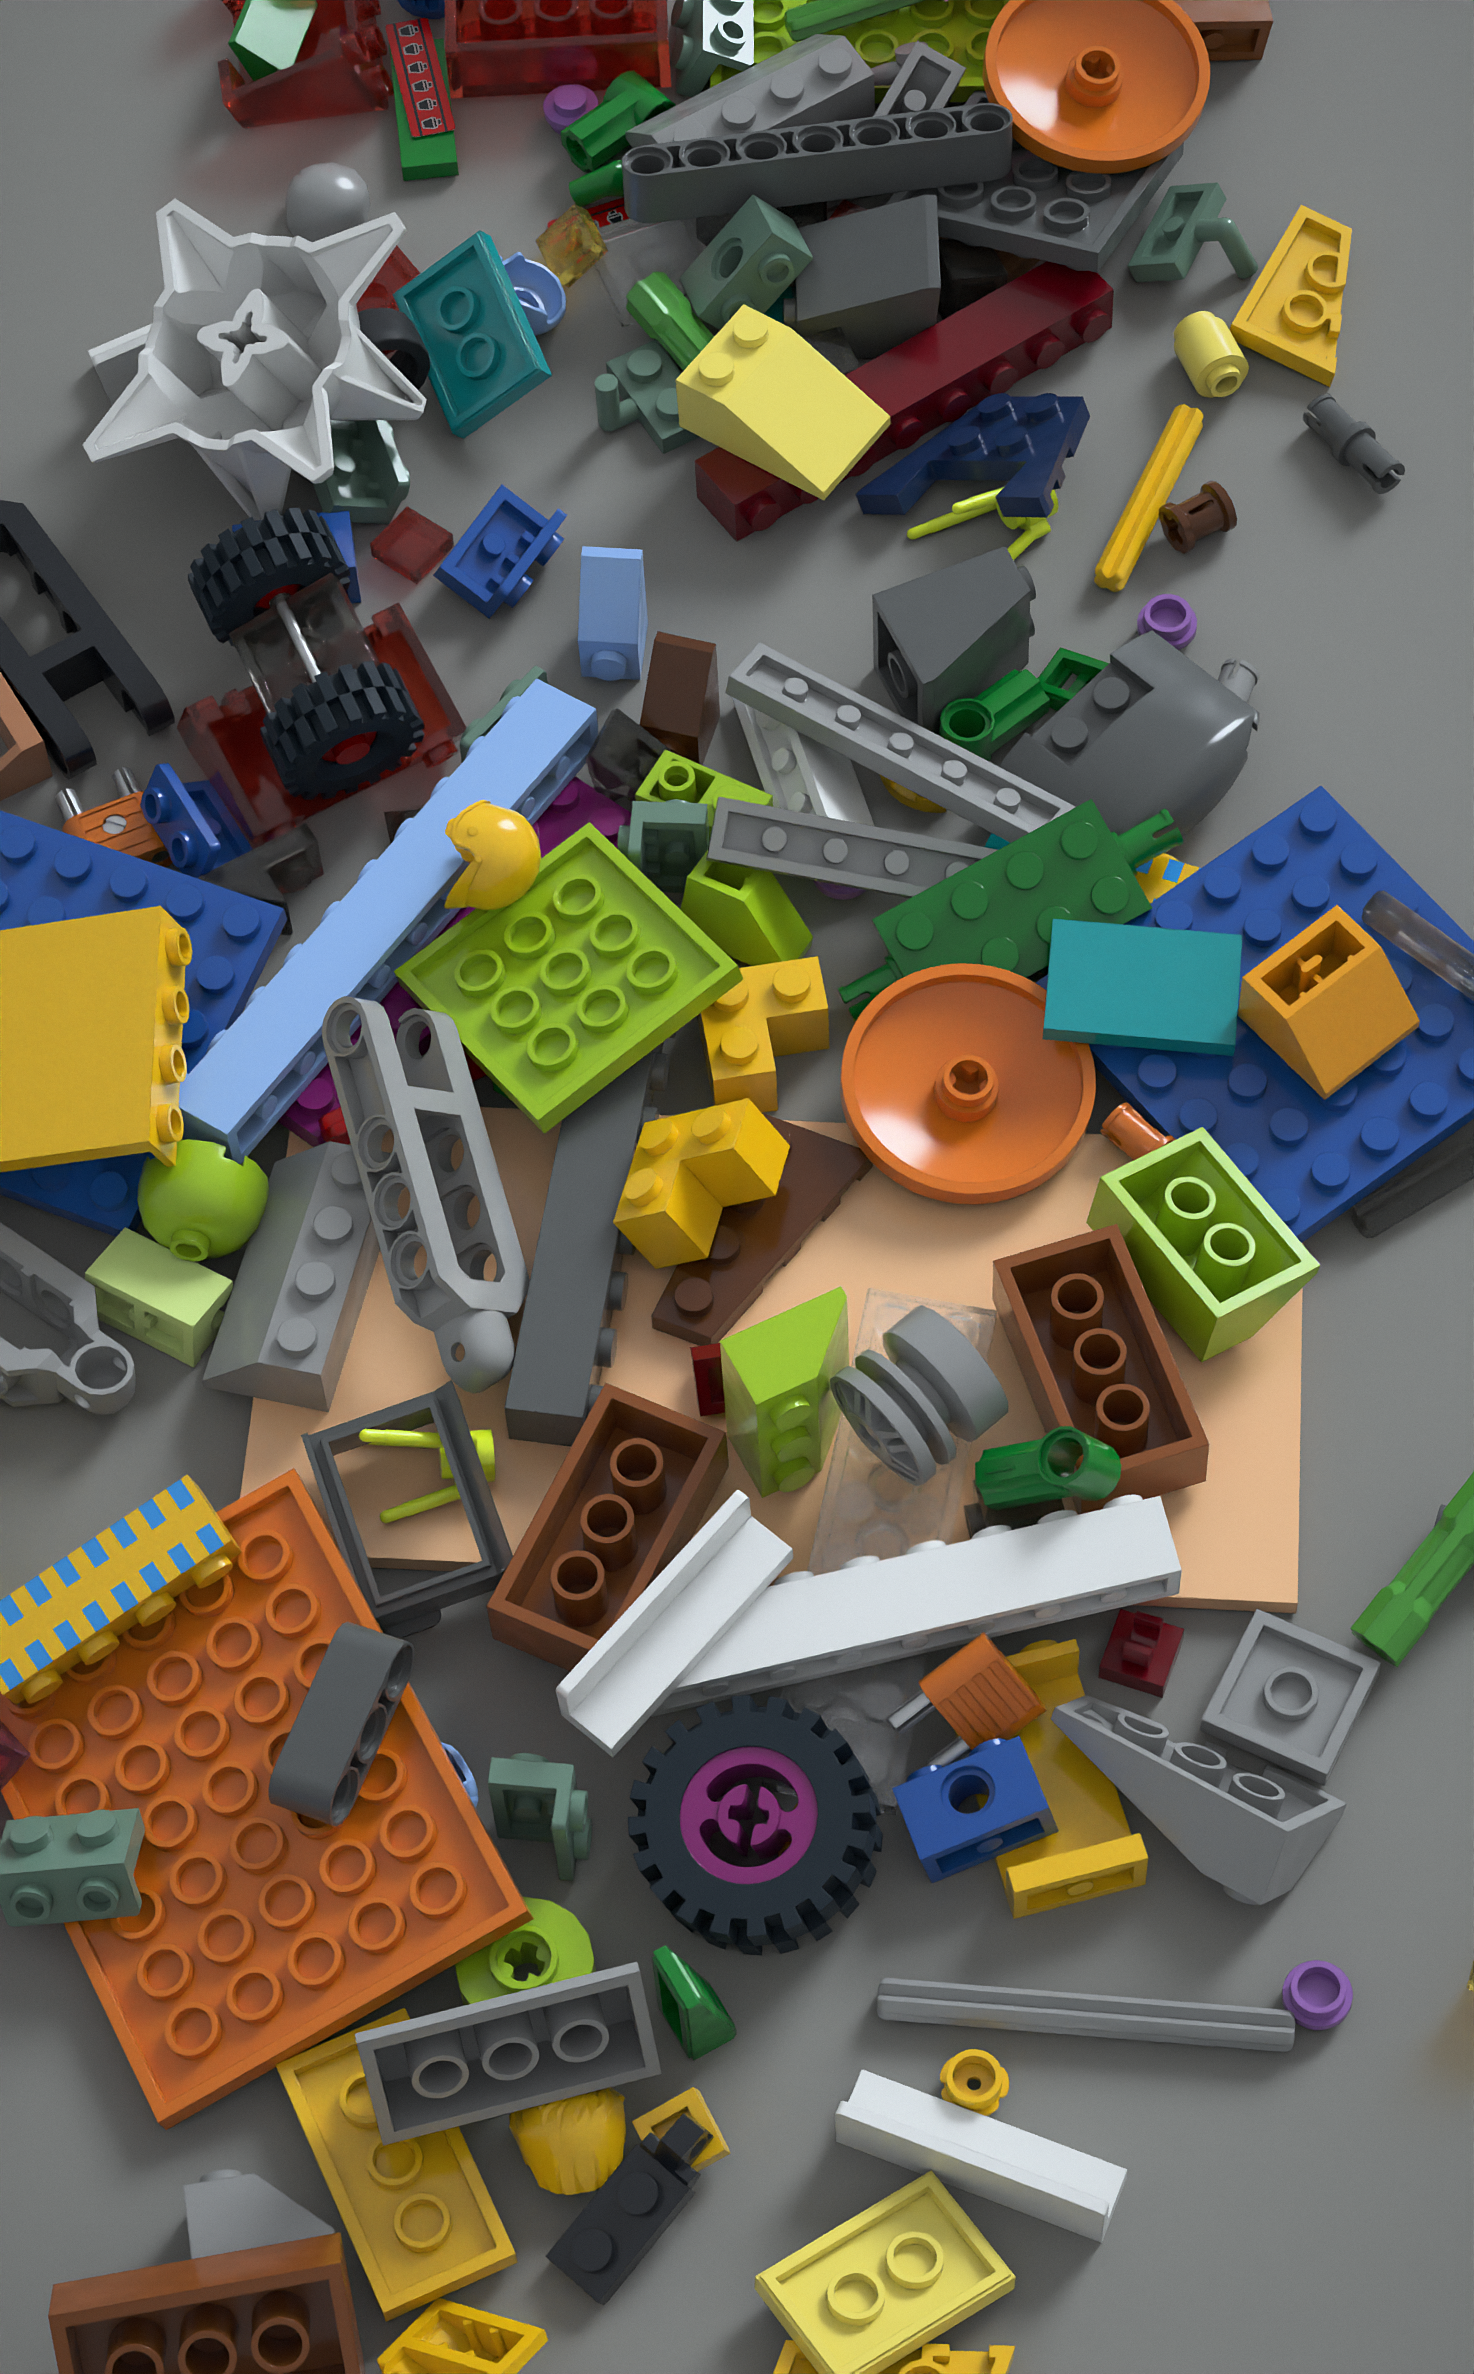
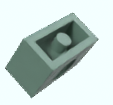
(746, 263)

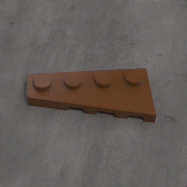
(758, 1237)

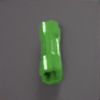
(668, 317)
(1408, 1603)

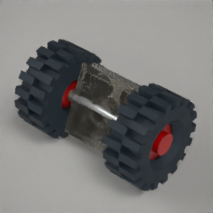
(286, 611)

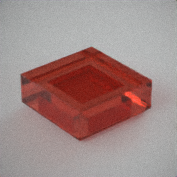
(412, 545)

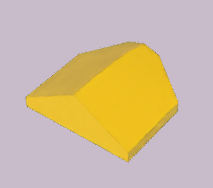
(462, 2341)

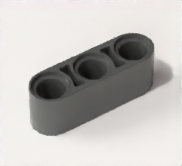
(341, 1723)

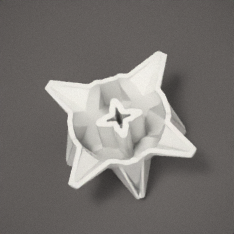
(258, 354)

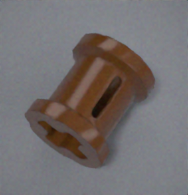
(1197, 517)

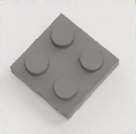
(1290, 1696)

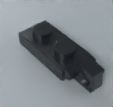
(631, 2210)

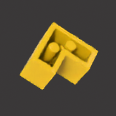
(765, 1016)
(690, 1171)

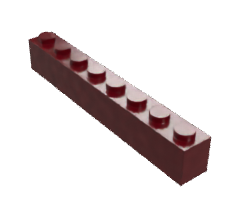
(932, 381)

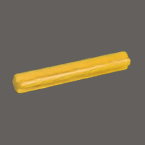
(1148, 496)

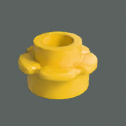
(979, 2066)

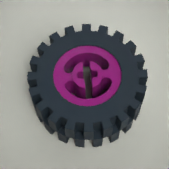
(828, 1830)

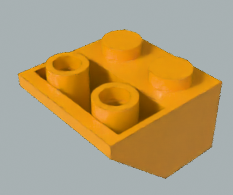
(1327, 1002)

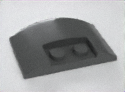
(1142, 740)

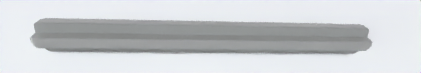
(1086, 2014)

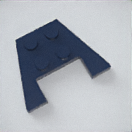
(995, 441)

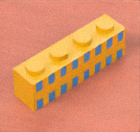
(108, 1587)

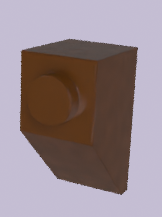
(682, 695)

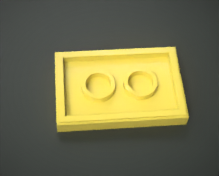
(885, 2281)

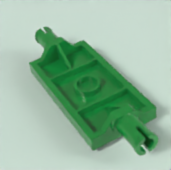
(1006, 902)

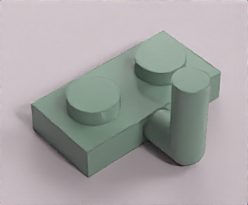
(1179, 230)
(649, 394)

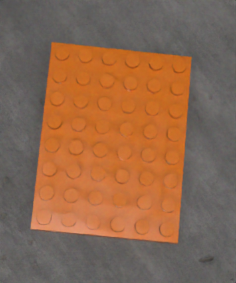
(251, 1915)

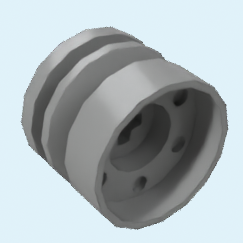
(921, 1394)

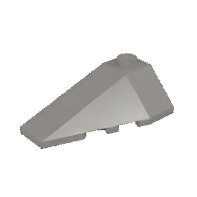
(1225, 1820)

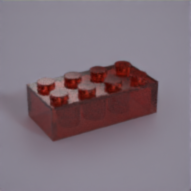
(553, 43)

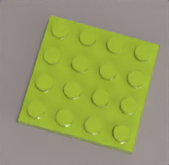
(570, 978)

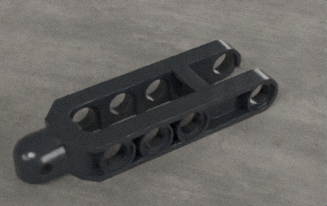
(75, 663)

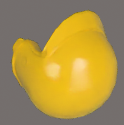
(500, 853)

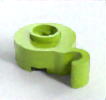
(550, 1940)

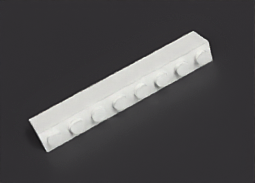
(940, 1598)

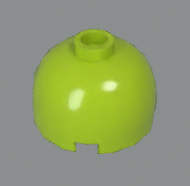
(202, 1203)

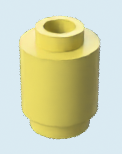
(1209, 354)

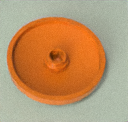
(1097, 79)
(961, 1088)

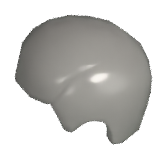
(326, 201)

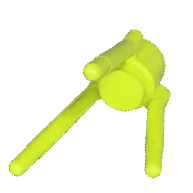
(982, 504)
(484, 1446)

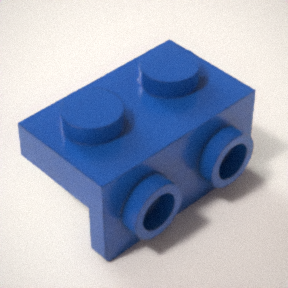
(498, 550)
(191, 822)

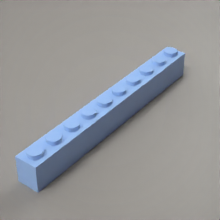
(379, 925)

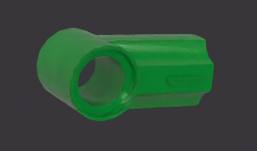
(602, 130)
(995, 714)
(1045, 1470)

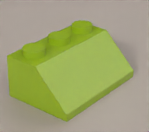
(1203, 1242)
(781, 1392)

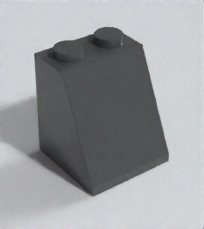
(870, 276)
(952, 633)

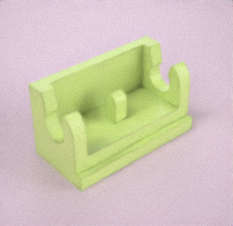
(158, 1296)

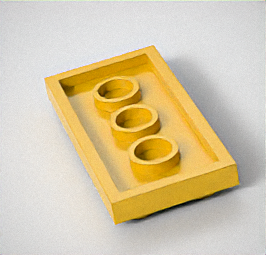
(407, 2205)

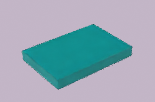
(474, 334)
(1143, 987)

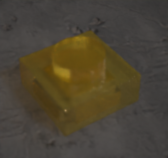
(571, 245)

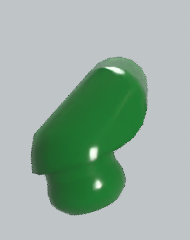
(598, 184)

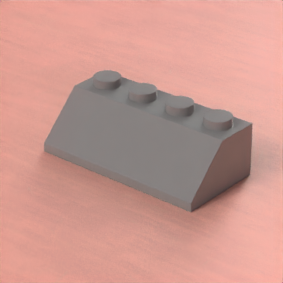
(799, 86)
(299, 1284)
(508, 2053)

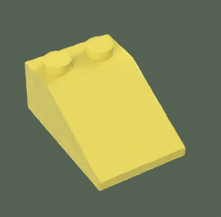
(778, 404)

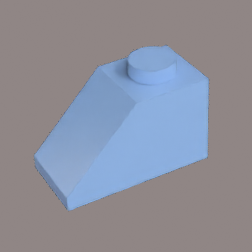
(612, 613)

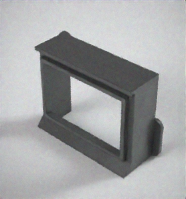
(418, 1605)

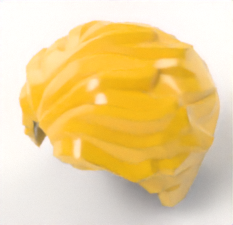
(572, 2141)

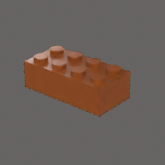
(1101, 1360)
(607, 1525)
(214, 2314)

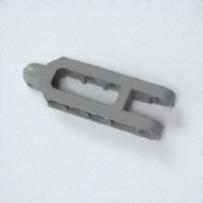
(428, 1108)
(90, 1368)

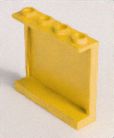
(92, 1038)

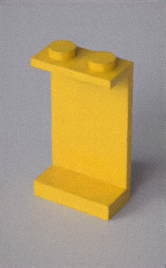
(1094, 1844)

